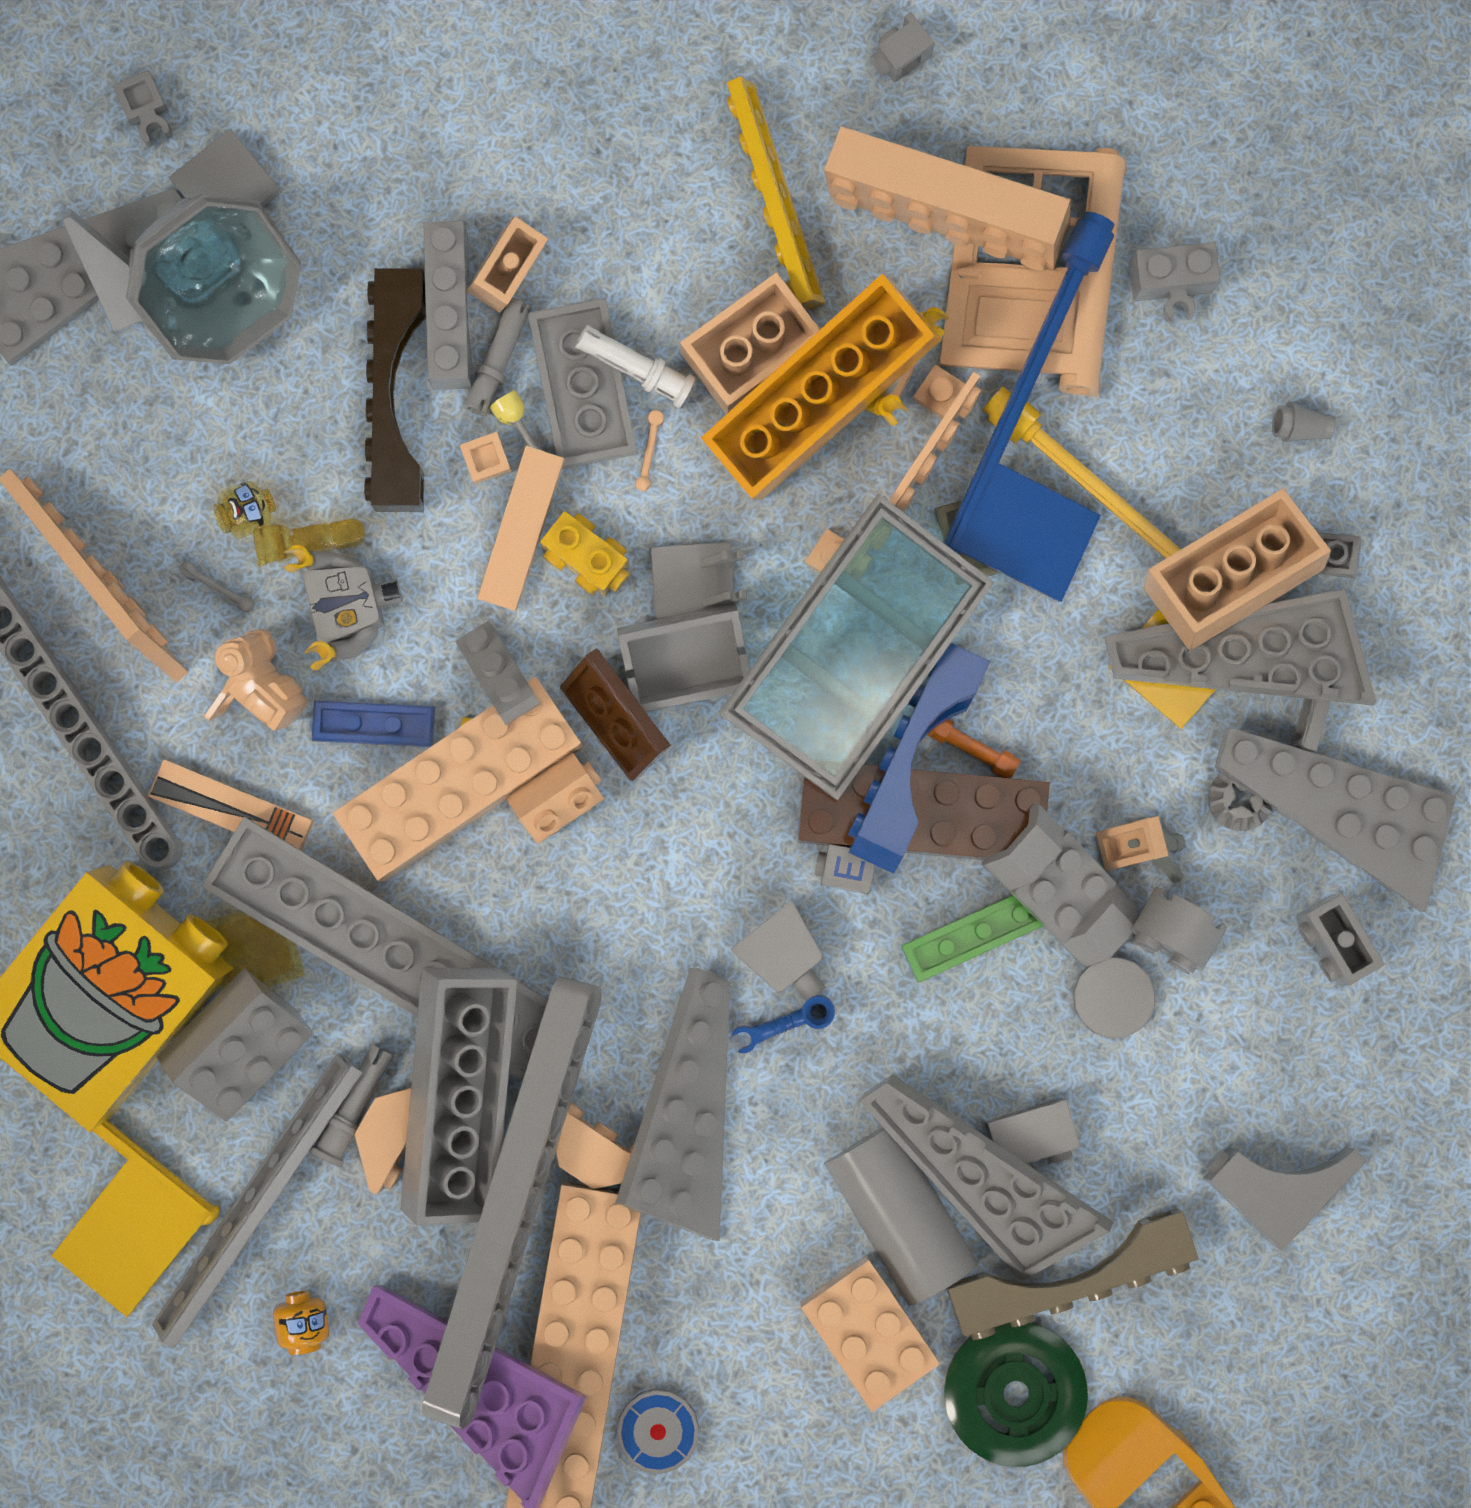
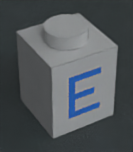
(844, 870)

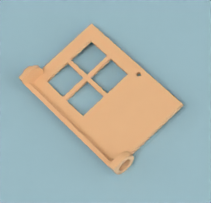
(1002, 306)

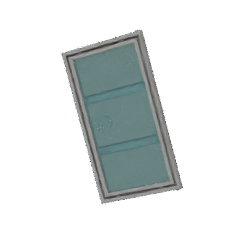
(856, 647)

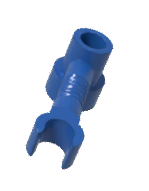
(795, 1019)

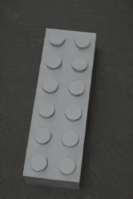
(457, 1092)

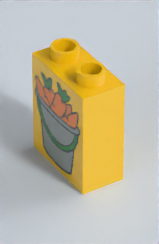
(105, 991)

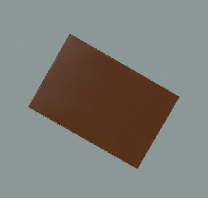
(614, 715)

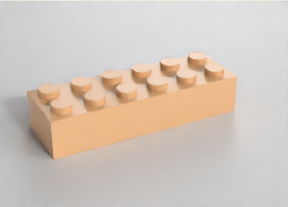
(947, 199)
(454, 784)

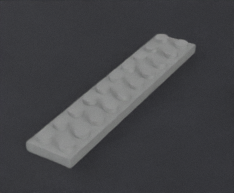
(349, 926)

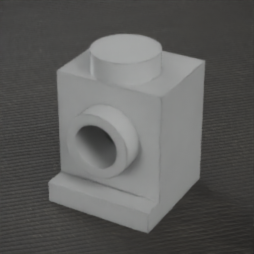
(902, 49)

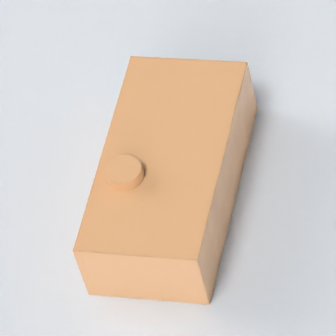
(1236, 569)

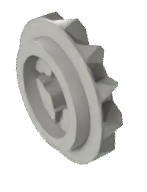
(1239, 817)

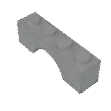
(446, 305)

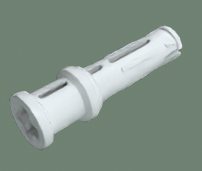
(651, 373)

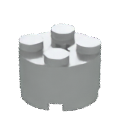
(1178, 931)

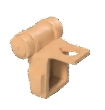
(256, 682)

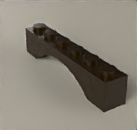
(398, 311)

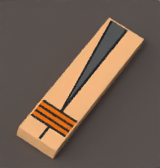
(225, 804)

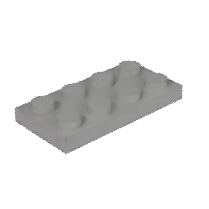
(580, 391)

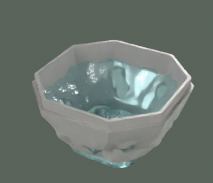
(212, 278)

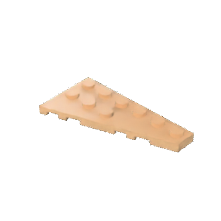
(99, 582)

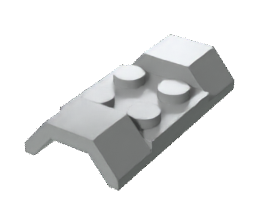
(1065, 889)

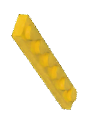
(770, 180)

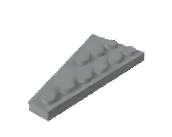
(1283, 649)
(681, 1137)

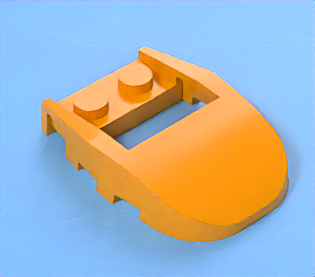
(1123, 1447)

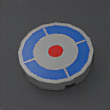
(658, 1431)

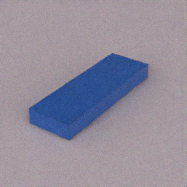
(373, 723)

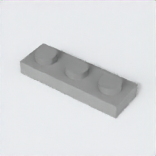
(497, 672)

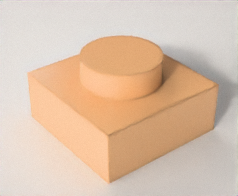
(485, 458)

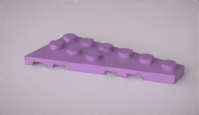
(520, 1412)

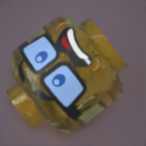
(243, 509)

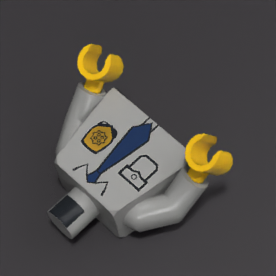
(342, 602)

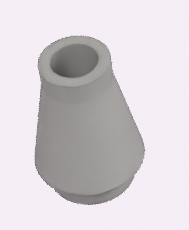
(1300, 423)

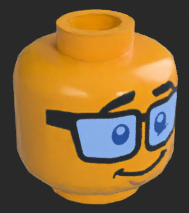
(301, 1323)

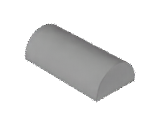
(901, 1216)

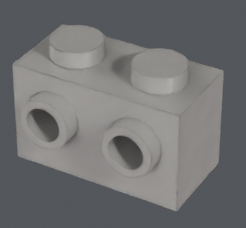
(1339, 940)

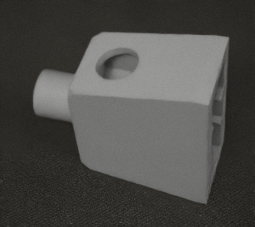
(783, 953)

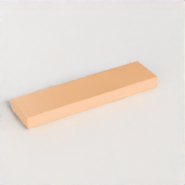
(521, 528)

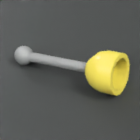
(510, 411)

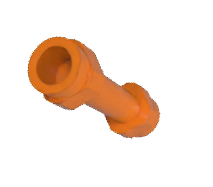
(1003, 763)

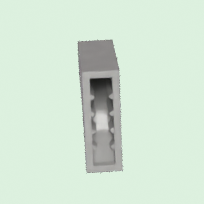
(1279, 1201)

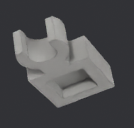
(142, 103)

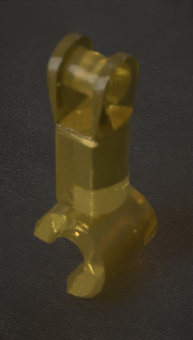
(273, 539)

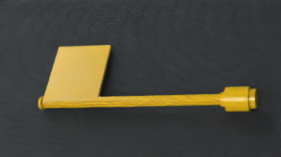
(1173, 701)
(133, 1226)

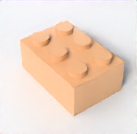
(748, 341)
(869, 1333)

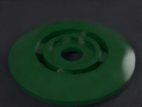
(1036, 1427)

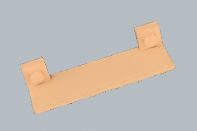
(947, 399)

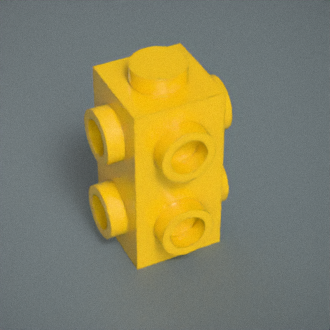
(595, 561)

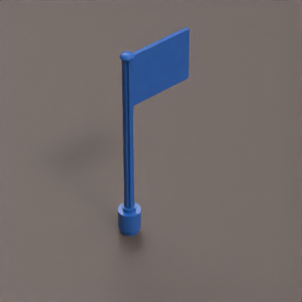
(1006, 516)

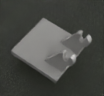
(694, 578)

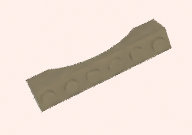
(1152, 1247)

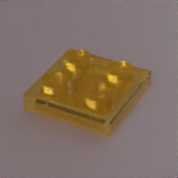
(258, 950)

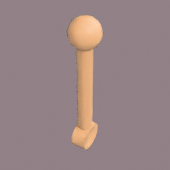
(655, 420)

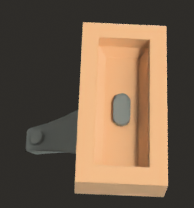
(1140, 843)

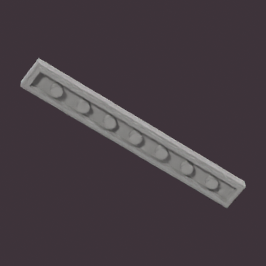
(256, 1200)

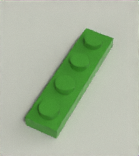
(968, 937)

